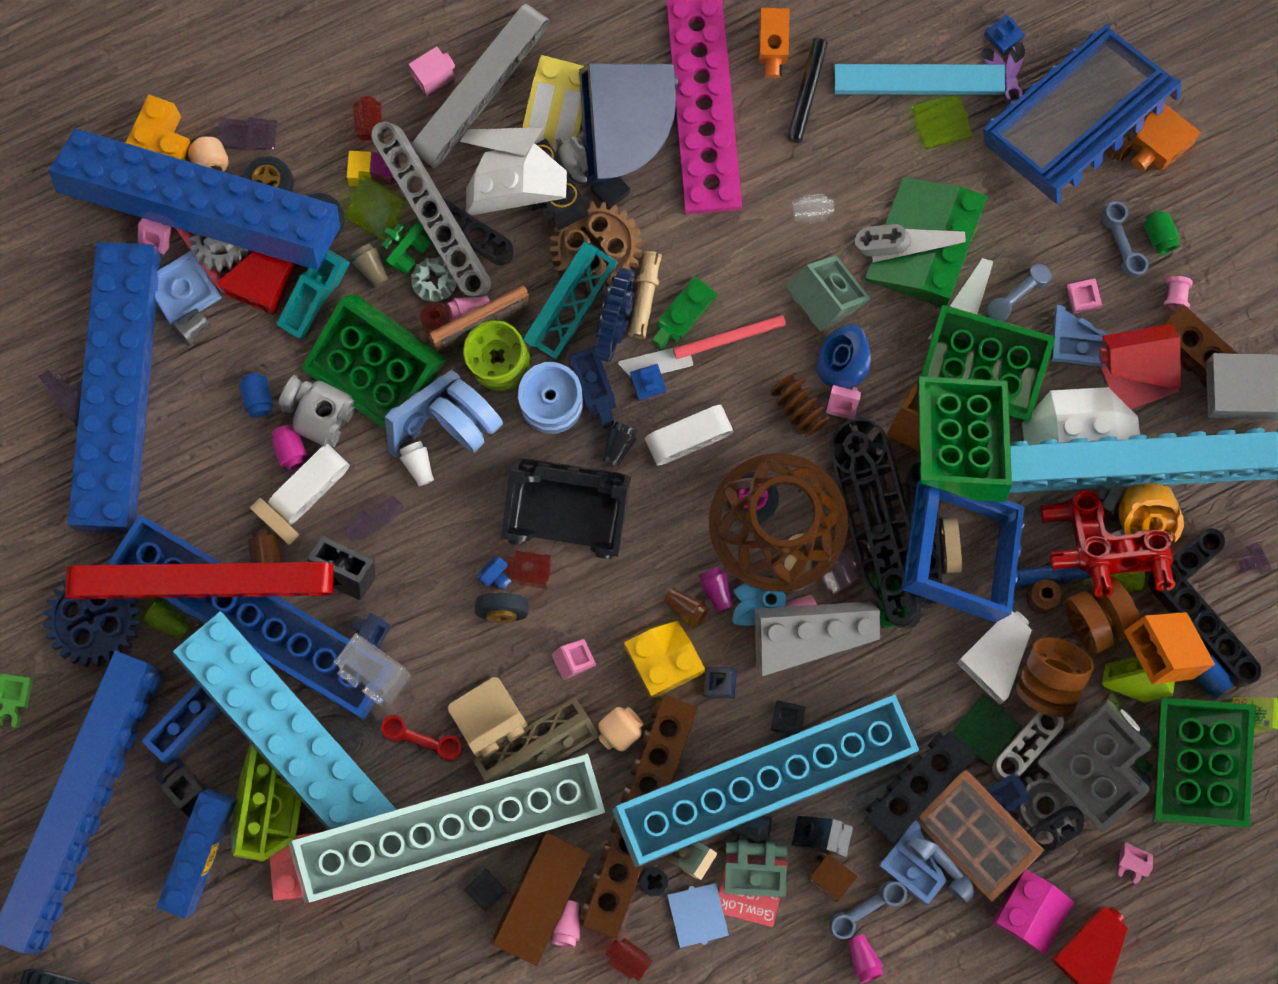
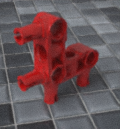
(1106, 554)

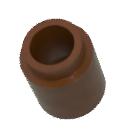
(264, 548)
(1038, 602)

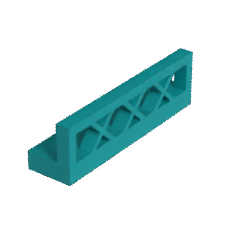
(561, 295)

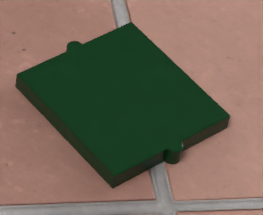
(986, 729)

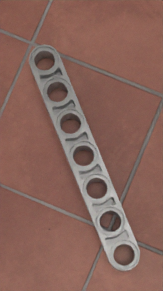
(480, 85)
(420, 200)

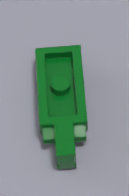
(683, 312)

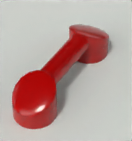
(394, 730)

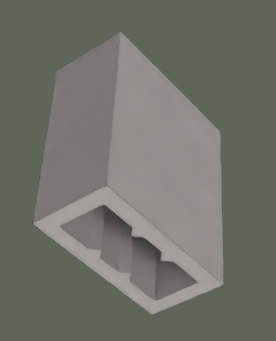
(1242, 386)

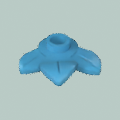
(752, 599)

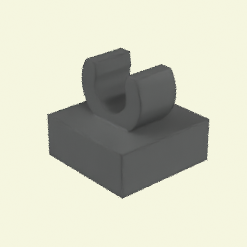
(1111, 500)

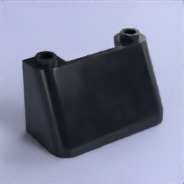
(566, 505)

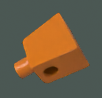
(773, 32)
(1163, 139)

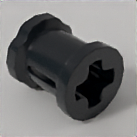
(653, 873)

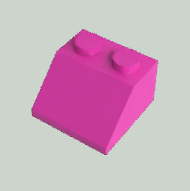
(1033, 911)

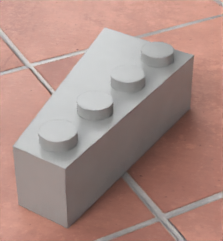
(810, 632)

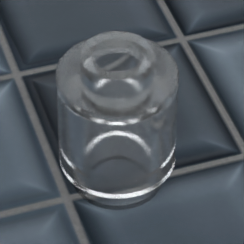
(812, 208)

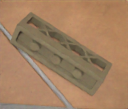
(540, 751)

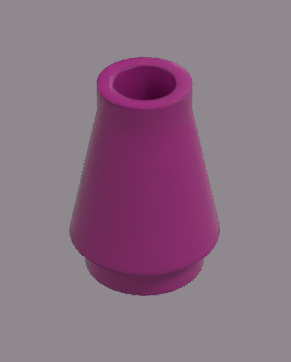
(716, 588)

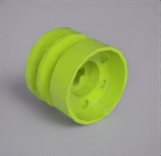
(494, 340)

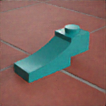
(311, 294)

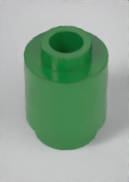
(1161, 232)

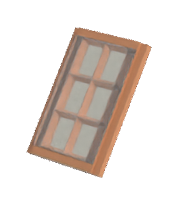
(494, 310)
(979, 835)

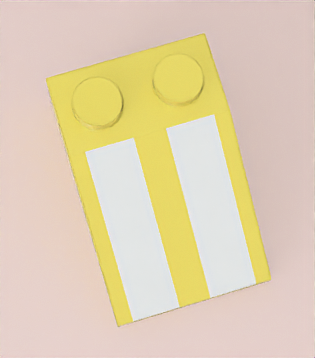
(555, 101)

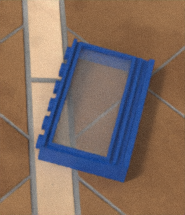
(1079, 112)

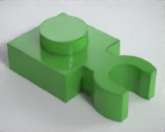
(14, 695)

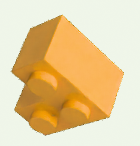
(156, 129)

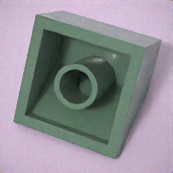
(827, 292)

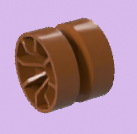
(1100, 618)

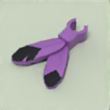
(1011, 67)

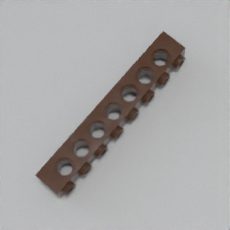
(682, 716)

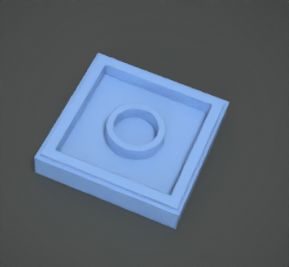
(184, 287)

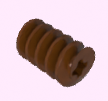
(799, 405)

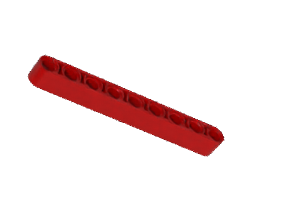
(199, 580)

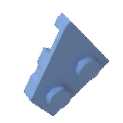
(1075, 339)
(918, 877)

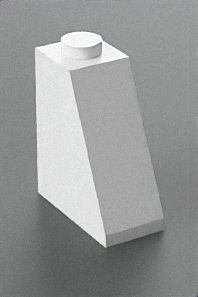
(997, 656)

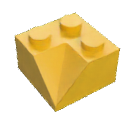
(664, 658)

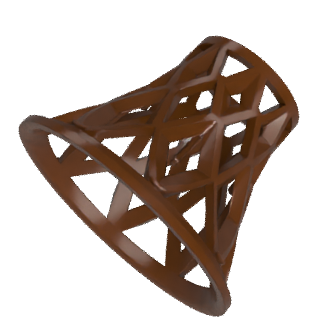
(748, 571)

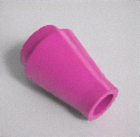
(865, 961)

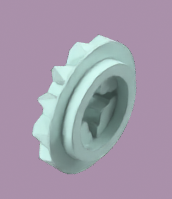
(427, 290)

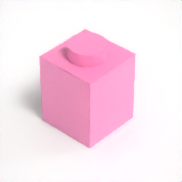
(432, 71)

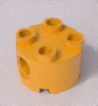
(1150, 508)

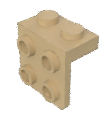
(487, 717)

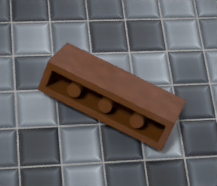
(539, 898)

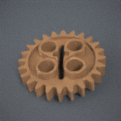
(618, 233)

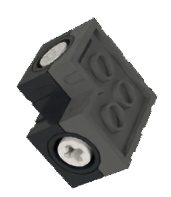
(1098, 762)

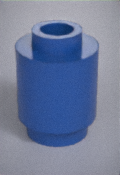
(256, 395)
(1215, 680)

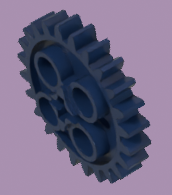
(616, 307)
(100, 643)

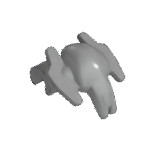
(573, 156)

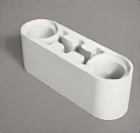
(689, 435)
(308, 484)
(1017, 744)

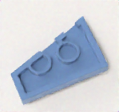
(411, 415)

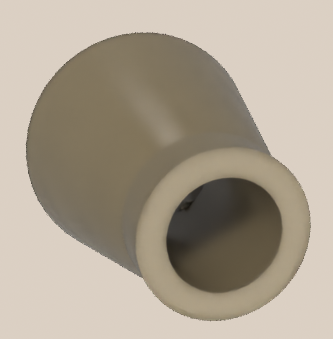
(370, 265)

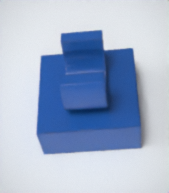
(1004, 34)
(648, 382)
(493, 573)

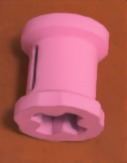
(1177, 292)

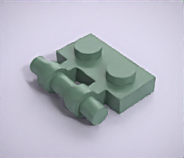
(754, 878)

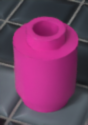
(288, 447)

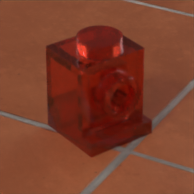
(537, 577)

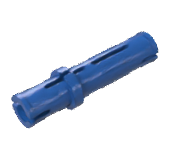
(1031, 576)

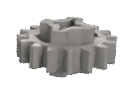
(216, 252)

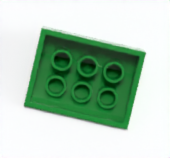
(929, 206)
(990, 349)
(371, 358)
(965, 437)
(1204, 763)

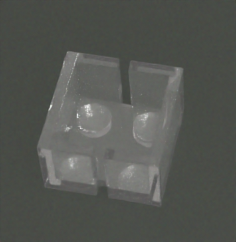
(373, 669)

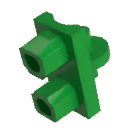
(398, 258)

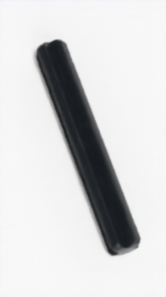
(807, 90)

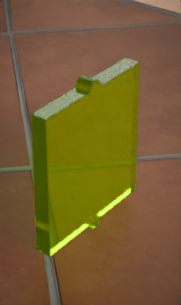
(942, 121)
(374, 207)

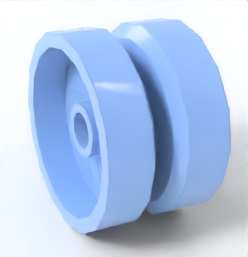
(546, 381)
(466, 414)

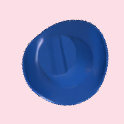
(844, 357)

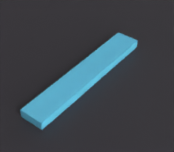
(919, 79)

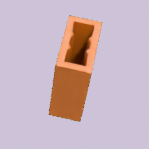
(1169, 647)

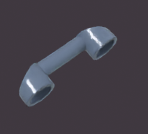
(1133, 263)
(1037, 277)
(961, 886)
(890, 892)

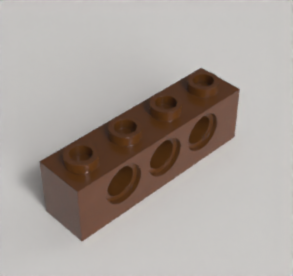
(1204, 339)

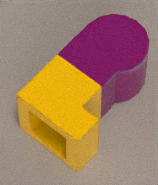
(369, 165)

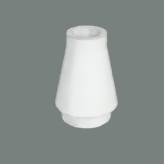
(417, 462)

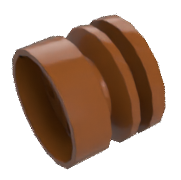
(1054, 676)

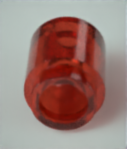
(366, 115)
(431, 312)
(628, 959)

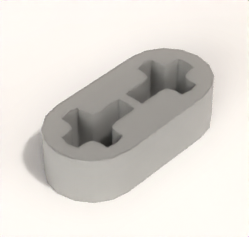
(882, 240)

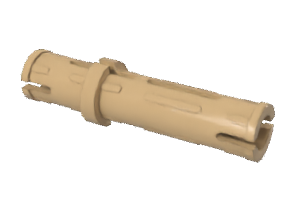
(644, 297)

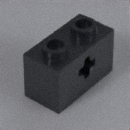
(351, 570)

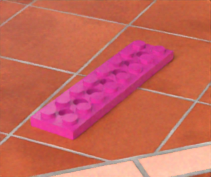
(719, 116)

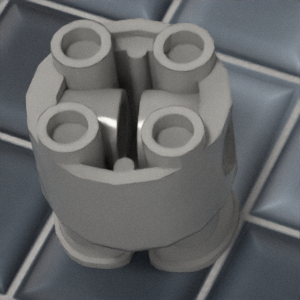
(312, 401)

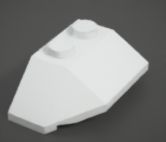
(514, 181)
(1080, 414)

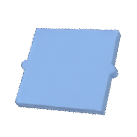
(698, 915)

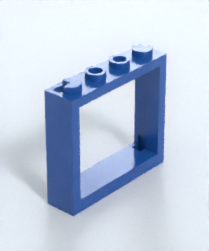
(1006, 561)

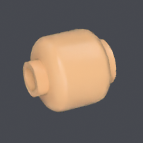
(208, 153)
(620, 729)

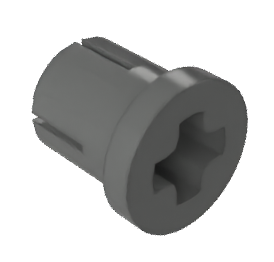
(190, 326)

